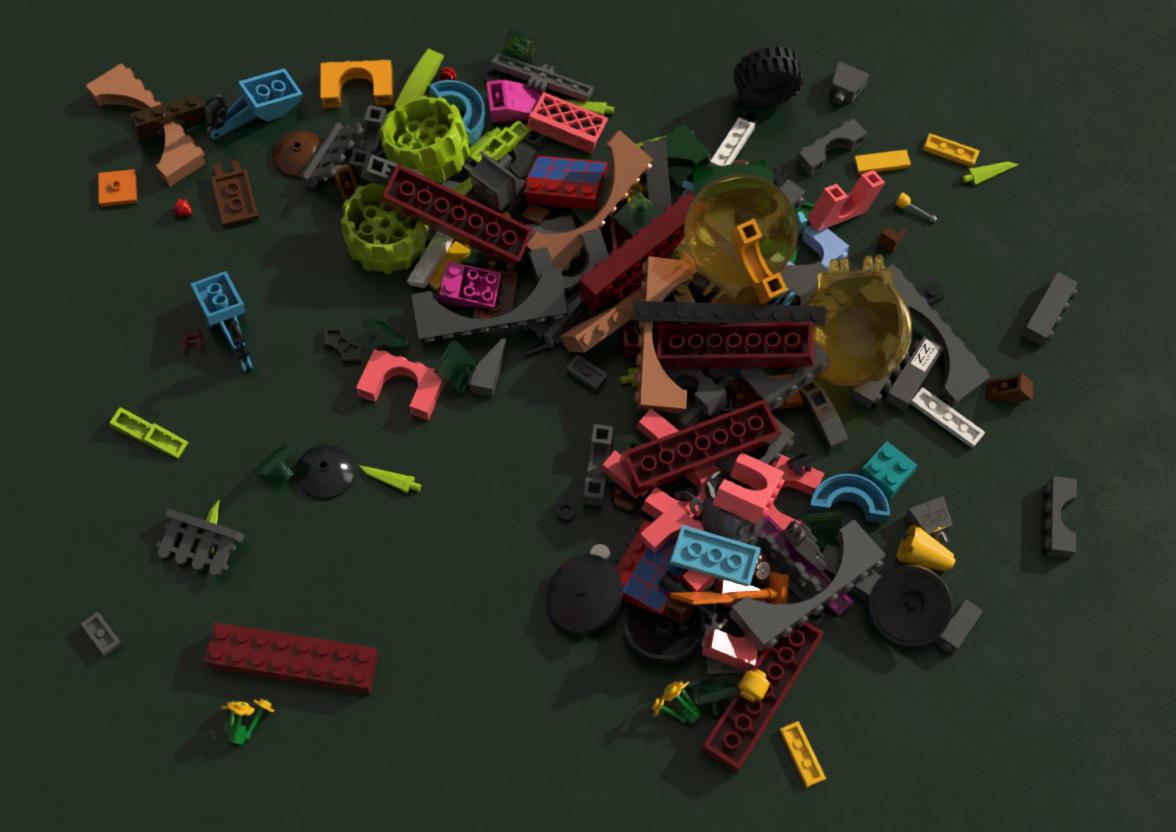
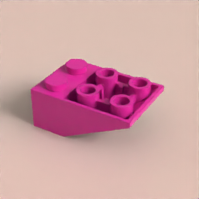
(511, 100)
(468, 286)

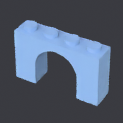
(825, 244)

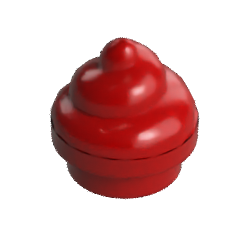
(447, 74)
(182, 208)

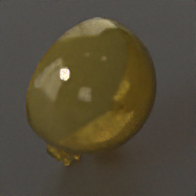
(716, 214)
(865, 322)

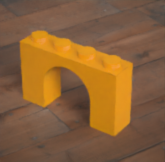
(338, 73)
(746, 241)

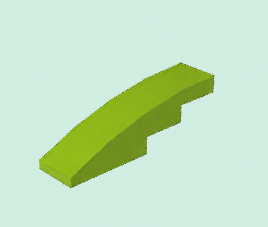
(421, 77)
(502, 144)

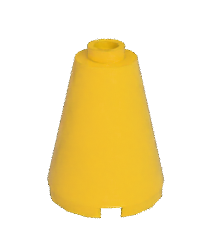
(924, 551)

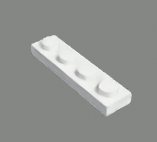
(733, 143)
(430, 260)
(947, 417)

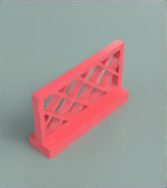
(562, 131)

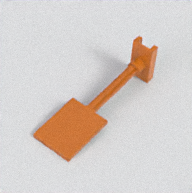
(774, 594)

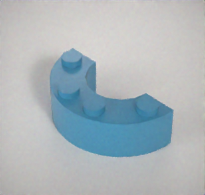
(466, 100)
(853, 489)

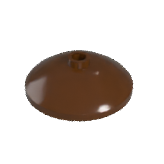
(293, 160)

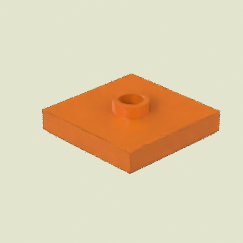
(117, 188)

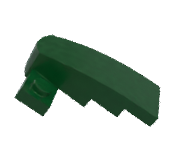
(706, 175)

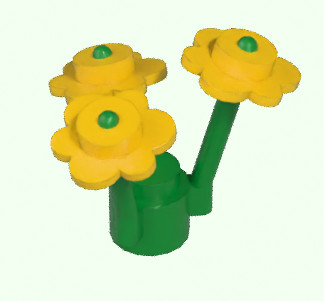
(688, 710)
(236, 731)

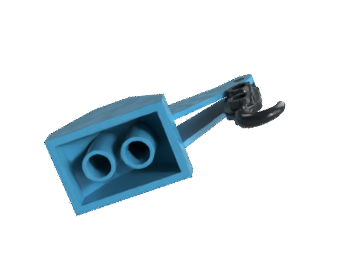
(262, 96)
(219, 304)

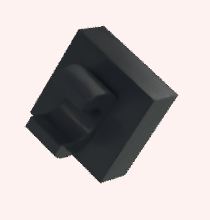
(798, 462)

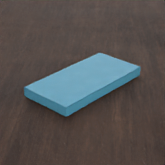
(715, 556)

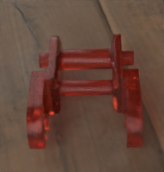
(185, 342)

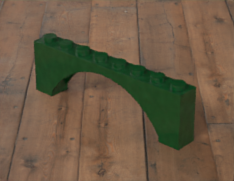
(682, 150)

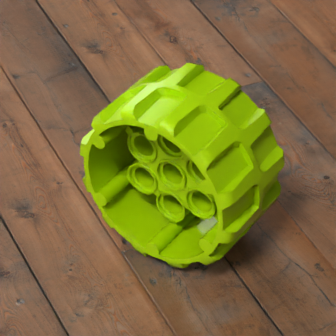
(426, 137)
(367, 248)

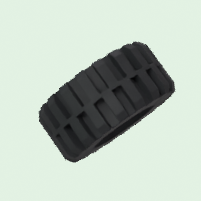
(768, 77)

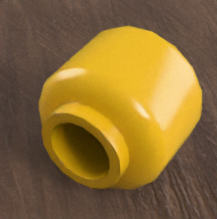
(753, 685)

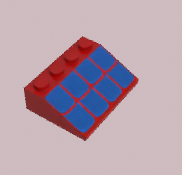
(566, 182)
(642, 571)

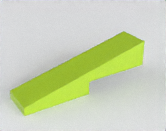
(147, 433)

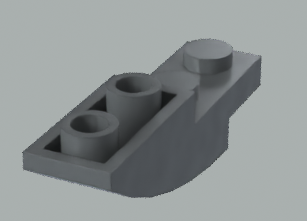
(824, 413)

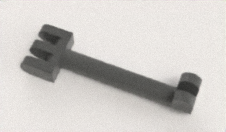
(689, 496)

